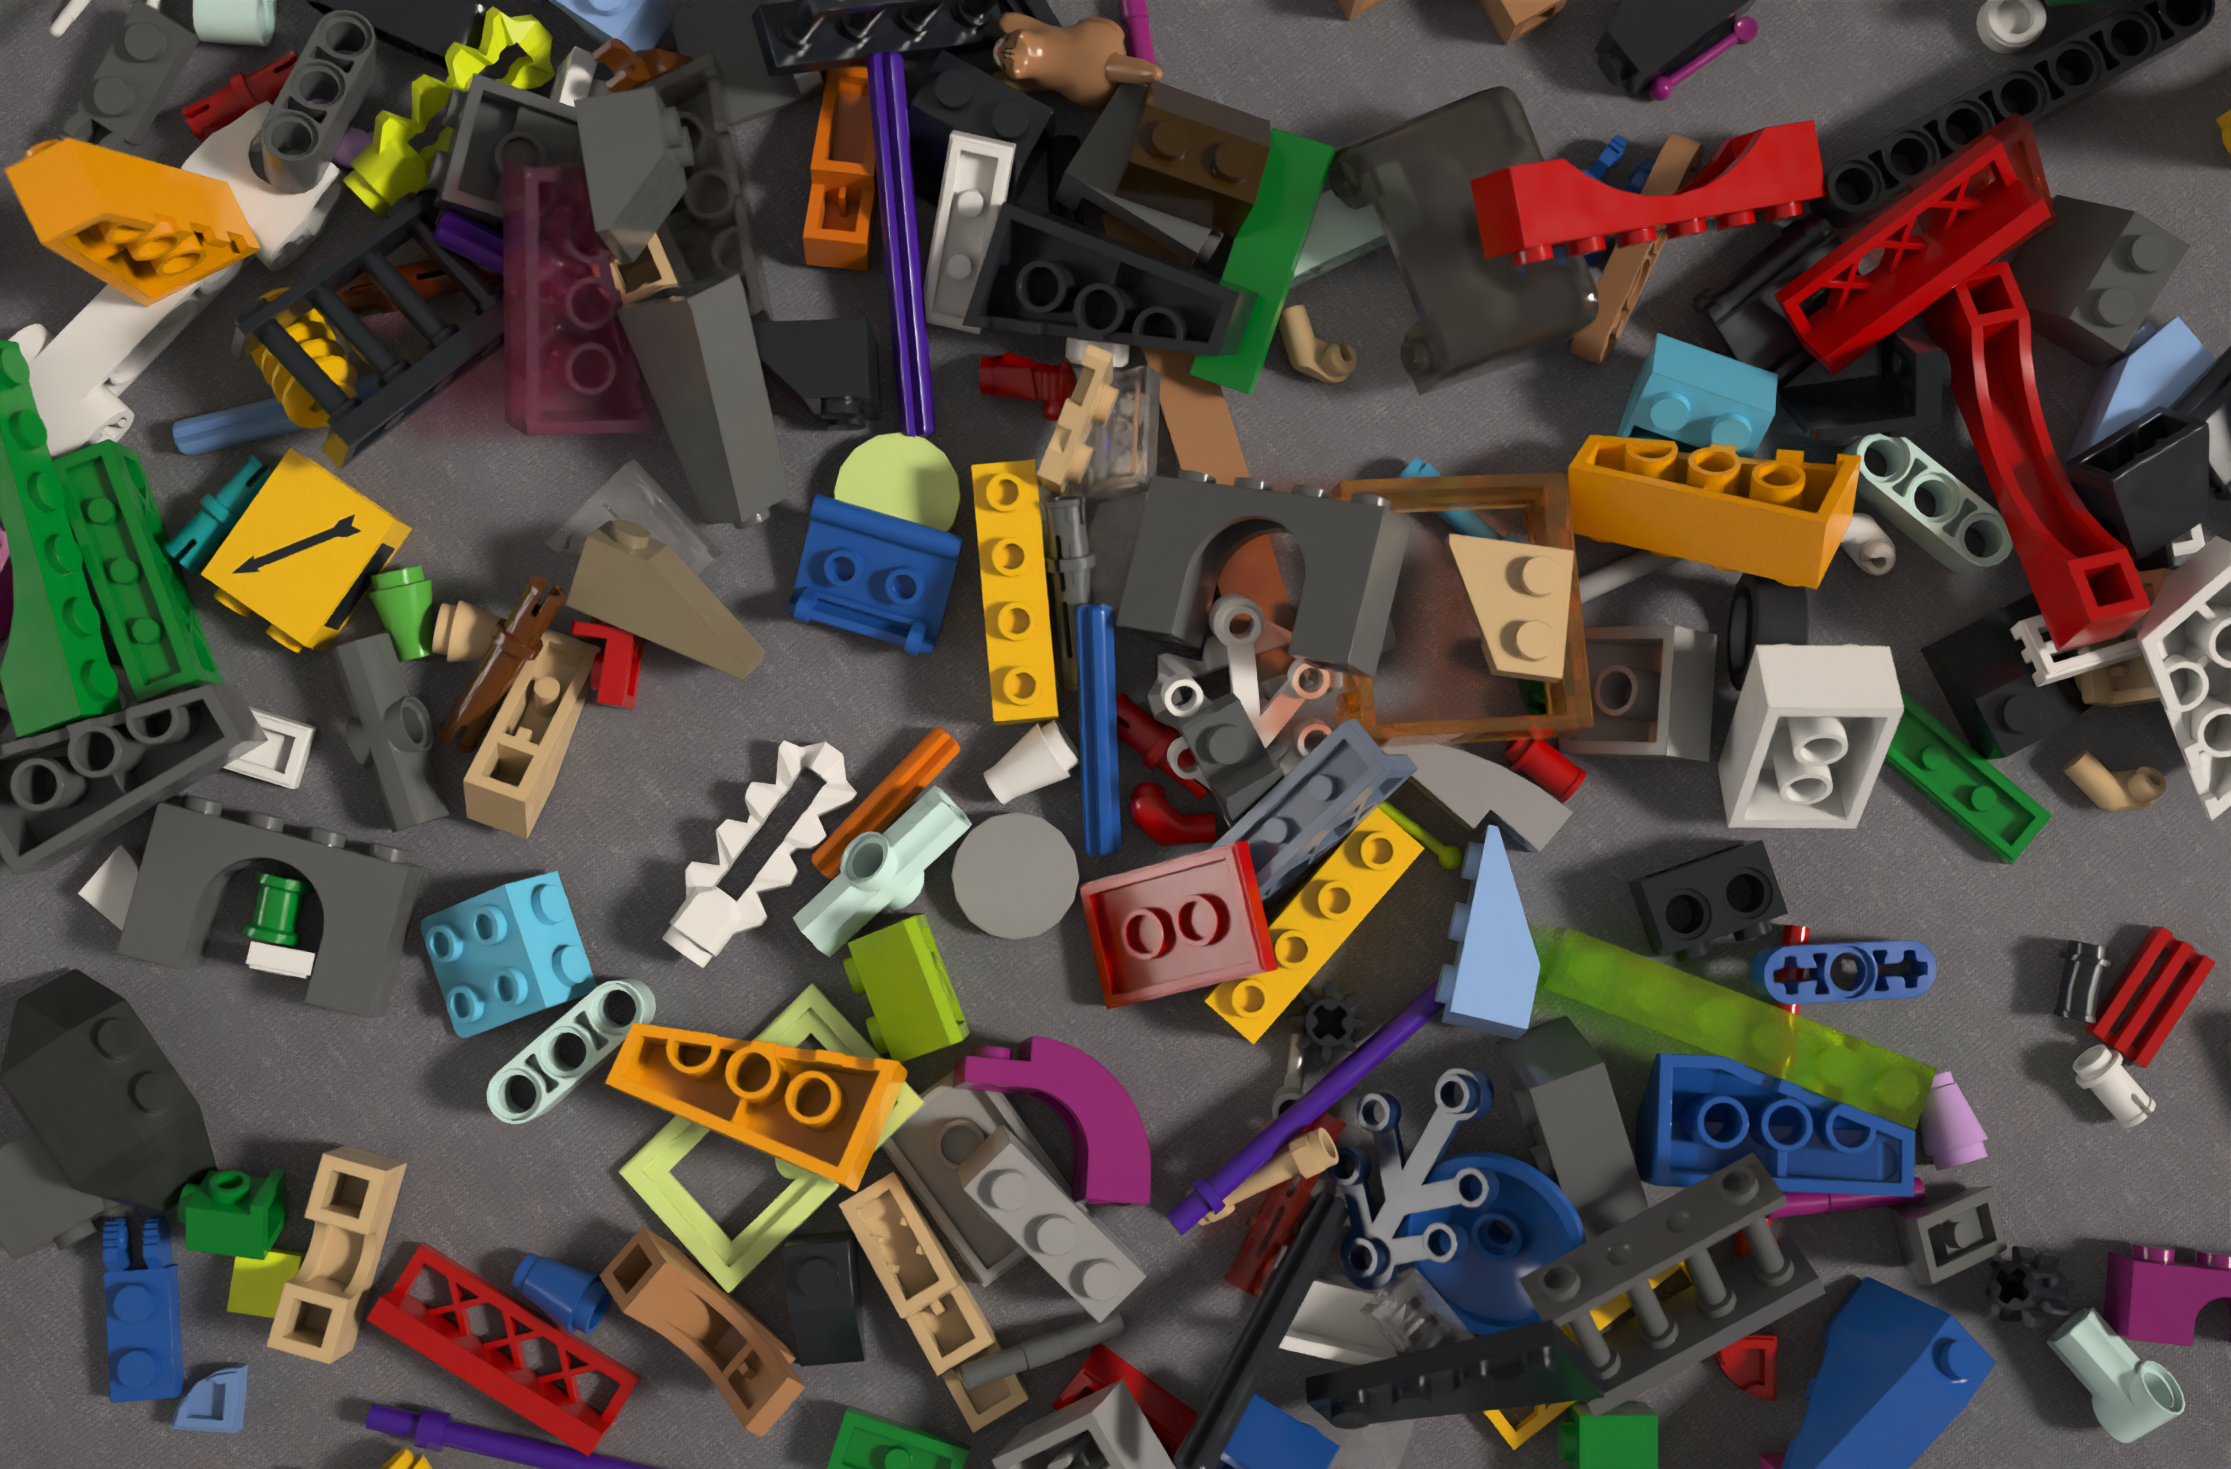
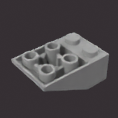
(1091, 1433)

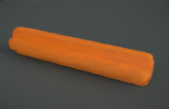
(888, 798)

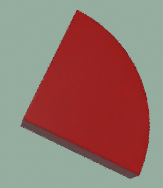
(1752, 1364)

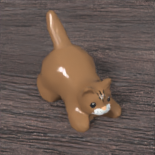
(1076, 61)

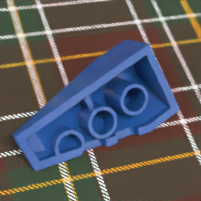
(1715, 1110)
(1885, 1382)

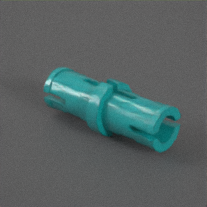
(218, 516)

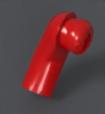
(1163, 822)

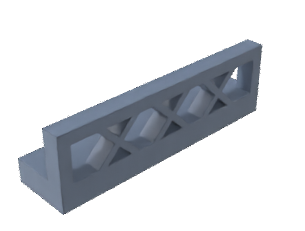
(1317, 807)

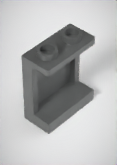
(1096, 173)

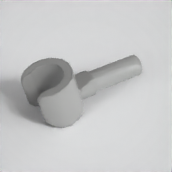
(1293, 1080)

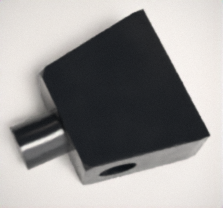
(2147, 483)

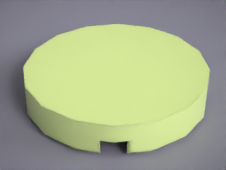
(902, 480)

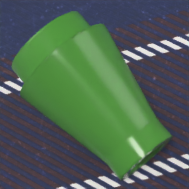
(405, 610)

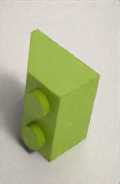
(906, 990)

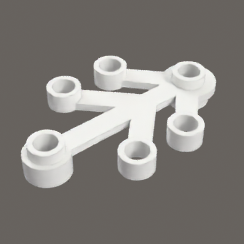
(1245, 686)

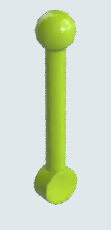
(1449, 856)

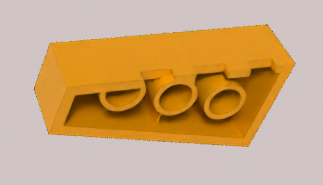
(130, 217)
(1715, 507)
(785, 1101)

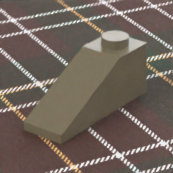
(655, 595)

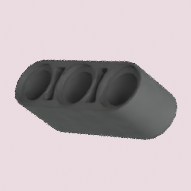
(318, 75)

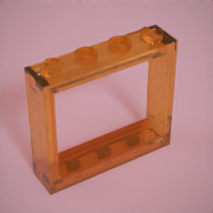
(1548, 525)

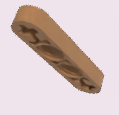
(1631, 266)

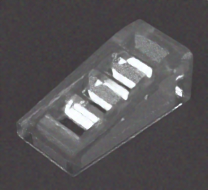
(1395, 1296)

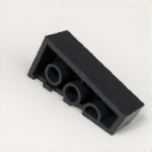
(1092, 287)

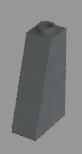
(711, 394)

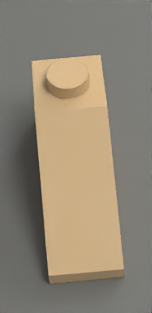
(530, 736)

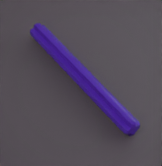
(901, 243)

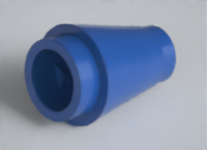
(564, 1292)

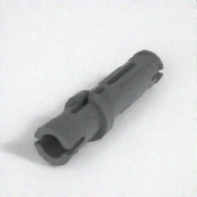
(1071, 573)

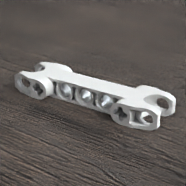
(117, 338)

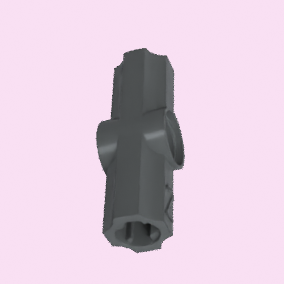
(390, 732)

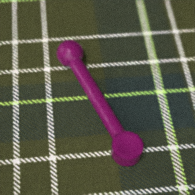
(1741, 32)

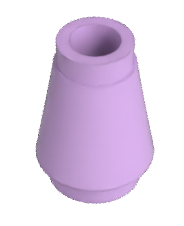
(1950, 1126)

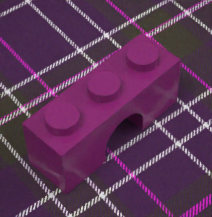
(2160, 1296)

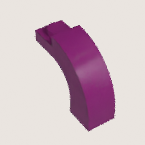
(1095, 1108)

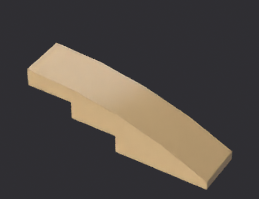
(930, 1296)

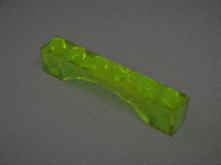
(1735, 1026)

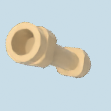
(1306, 1155)

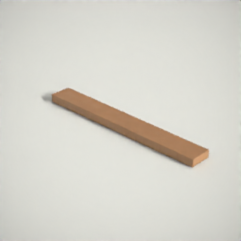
(1207, 443)

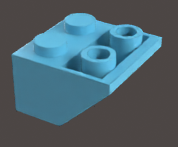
(1699, 399)

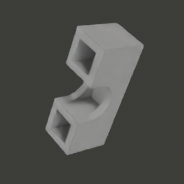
(1049, 1224)

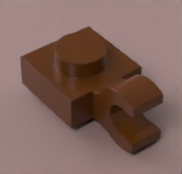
(634, 69)

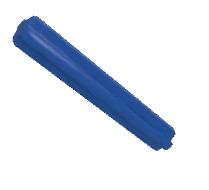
(1098, 729)

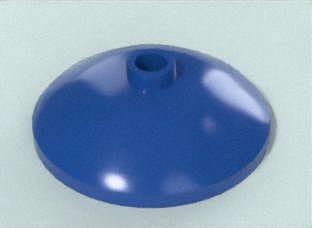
(1485, 1282)

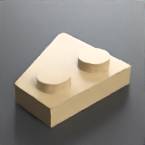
(1090, 402)
(1517, 601)

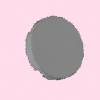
(1015, 875)

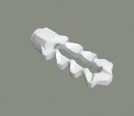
(712, 916)

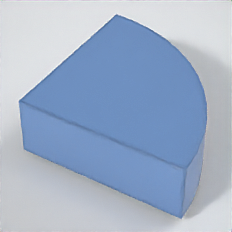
(214, 1402)

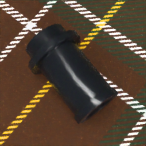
(2081, 980)

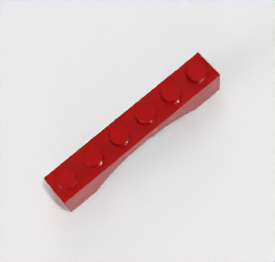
(1556, 205)
(2072, 563)

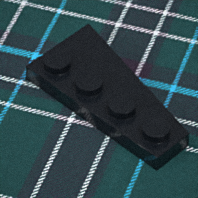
(1473, 1375)

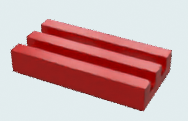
(2172, 1007)

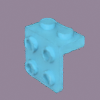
(507, 954)

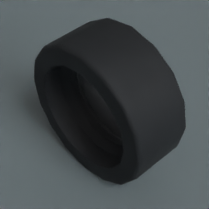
(1763, 615)

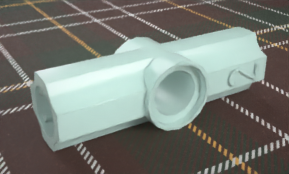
(882, 871)

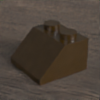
(1195, 159)

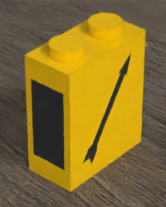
(304, 553)

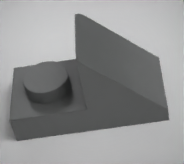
(1231, 756)
(1948, 1234)

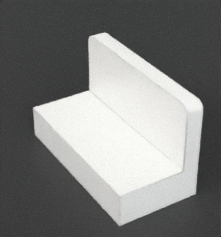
(1335, 1328)

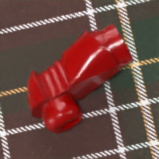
(1027, 380)

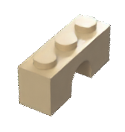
(351, 1219)

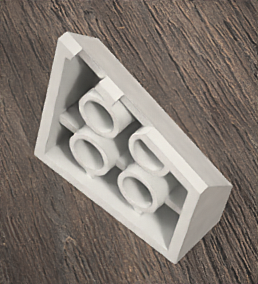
(2190, 663)

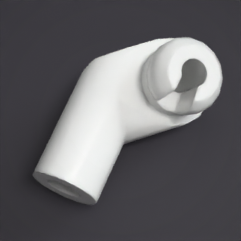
(1869, 545)

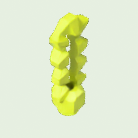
(389, 164)

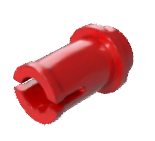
(1545, 766)

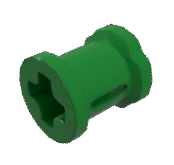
(277, 908)

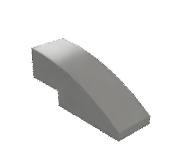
(1475, 788)

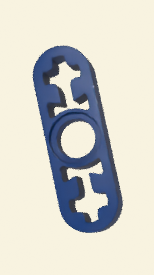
(1867, 984)

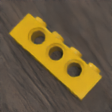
(1015, 592)
(1317, 921)

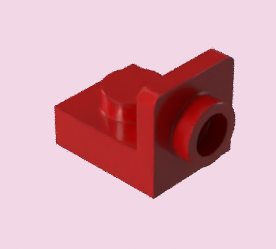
(618, 669)

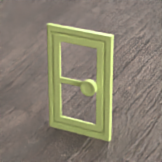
(735, 1260)

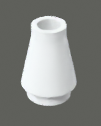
(1034, 762)

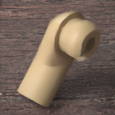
(1313, 355)
(2116, 789)

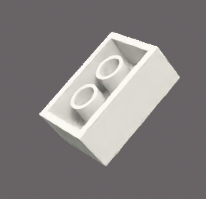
(1809, 736)

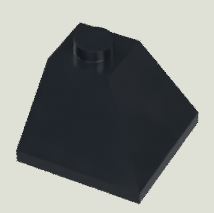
(1994, 687)

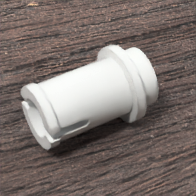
(2112, 1084)

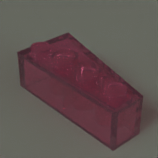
(562, 334)

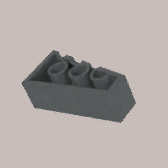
(109, 769)

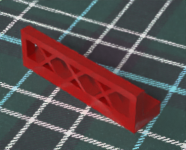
(1912, 268)
(493, 1370)

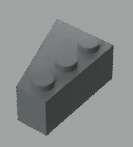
(1574, 1123)

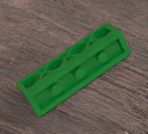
(133, 573)

